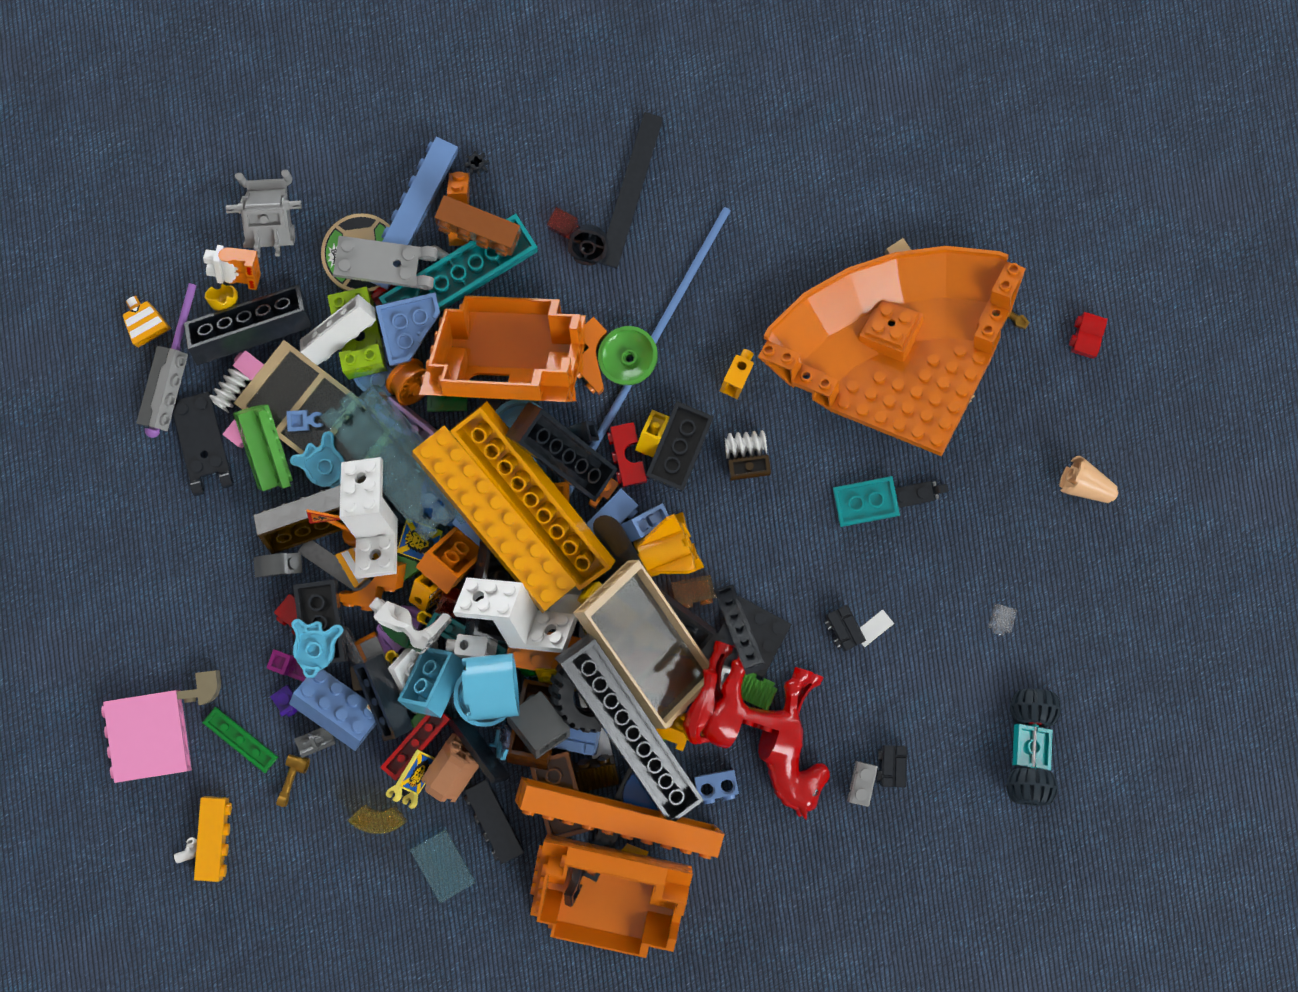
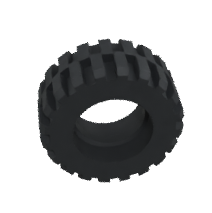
(563, 703)

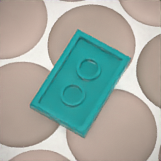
(866, 501)

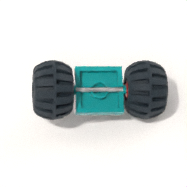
(1033, 747)

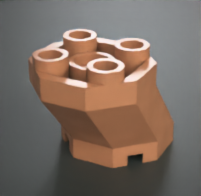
(450, 771)

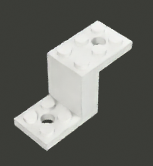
(368, 517)
(515, 615)

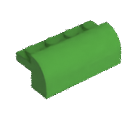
(263, 447)

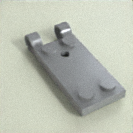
(374, 262)

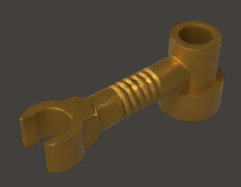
(295, 764)

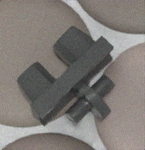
(314, 742)

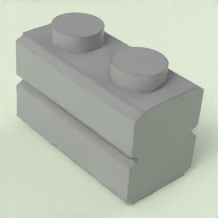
(862, 783)

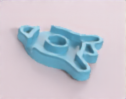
(321, 463)
(313, 646)

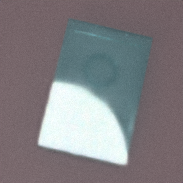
(443, 866)

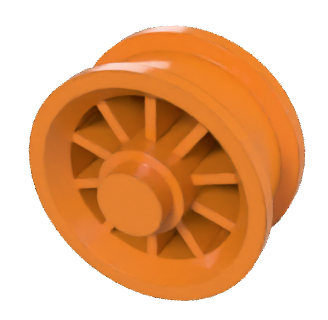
(406, 381)

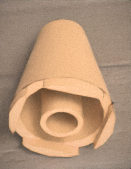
(1087, 482)

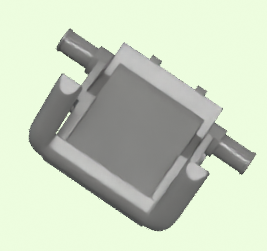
(266, 212)

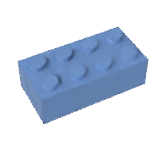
(334, 708)

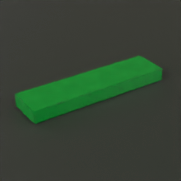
(240, 739)

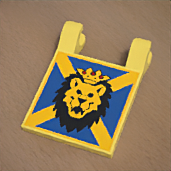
(411, 779)

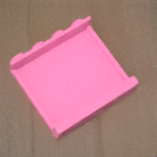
(146, 736)

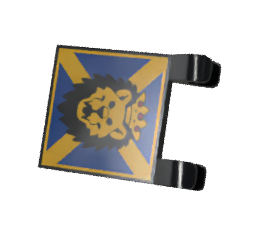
(410, 543)

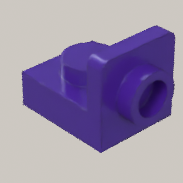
(282, 699)

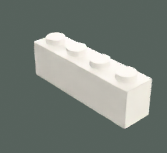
(338, 330)

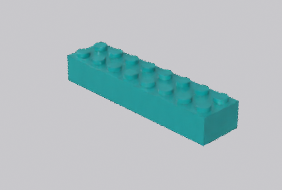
(466, 270)

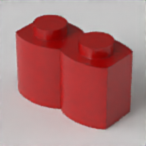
(1088, 335)

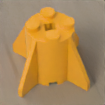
(669, 548)

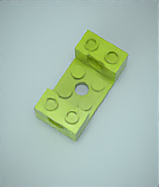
(363, 356)

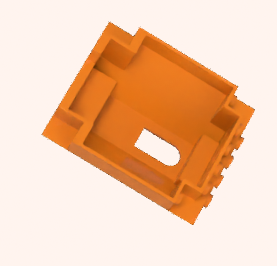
(506, 338)
(625, 911)

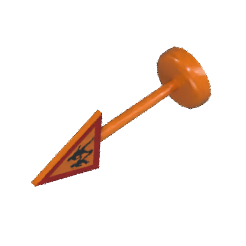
(316, 517)

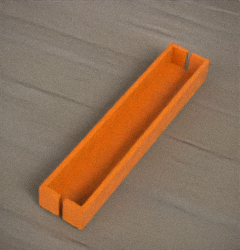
(618, 817)

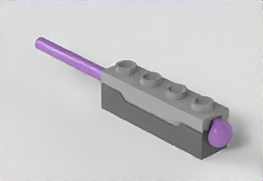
(165, 378)

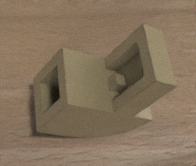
(207, 689)

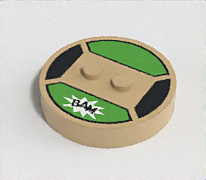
(356, 226)

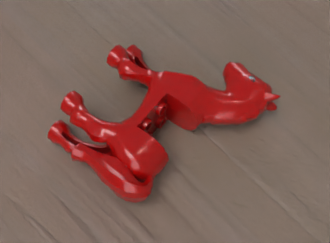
(721, 711)

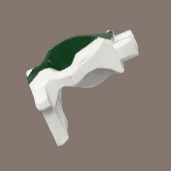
(398, 625)

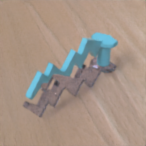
(502, 740)

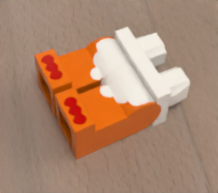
(233, 266)

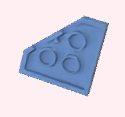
(406, 325)

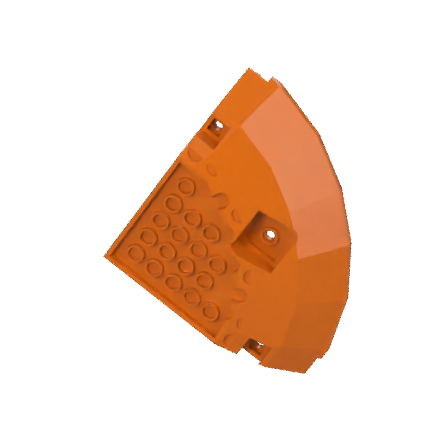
(904, 376)

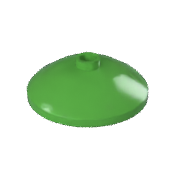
(621, 345)

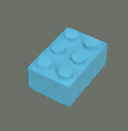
(431, 682)

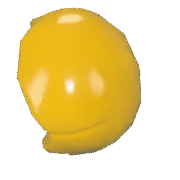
(221, 298)

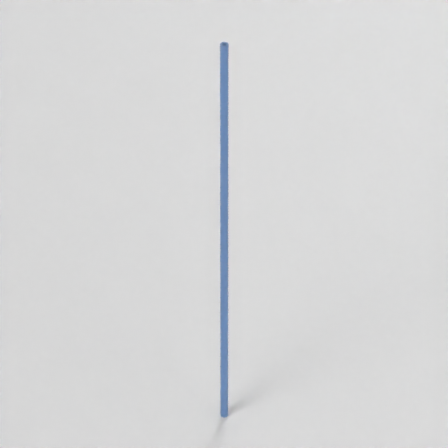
(663, 321)

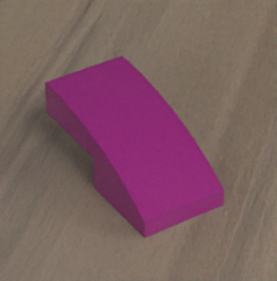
(285, 665)

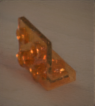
(694, 591)

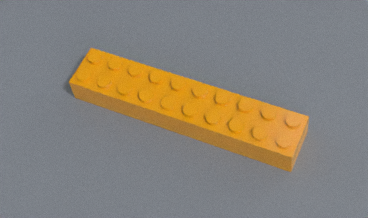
(533, 496)
(493, 518)

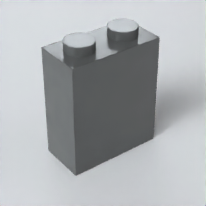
(539, 725)

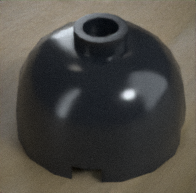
(588, 244)

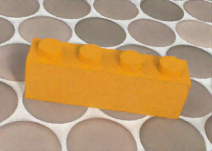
(212, 839)

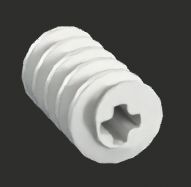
(229, 389)
(745, 444)

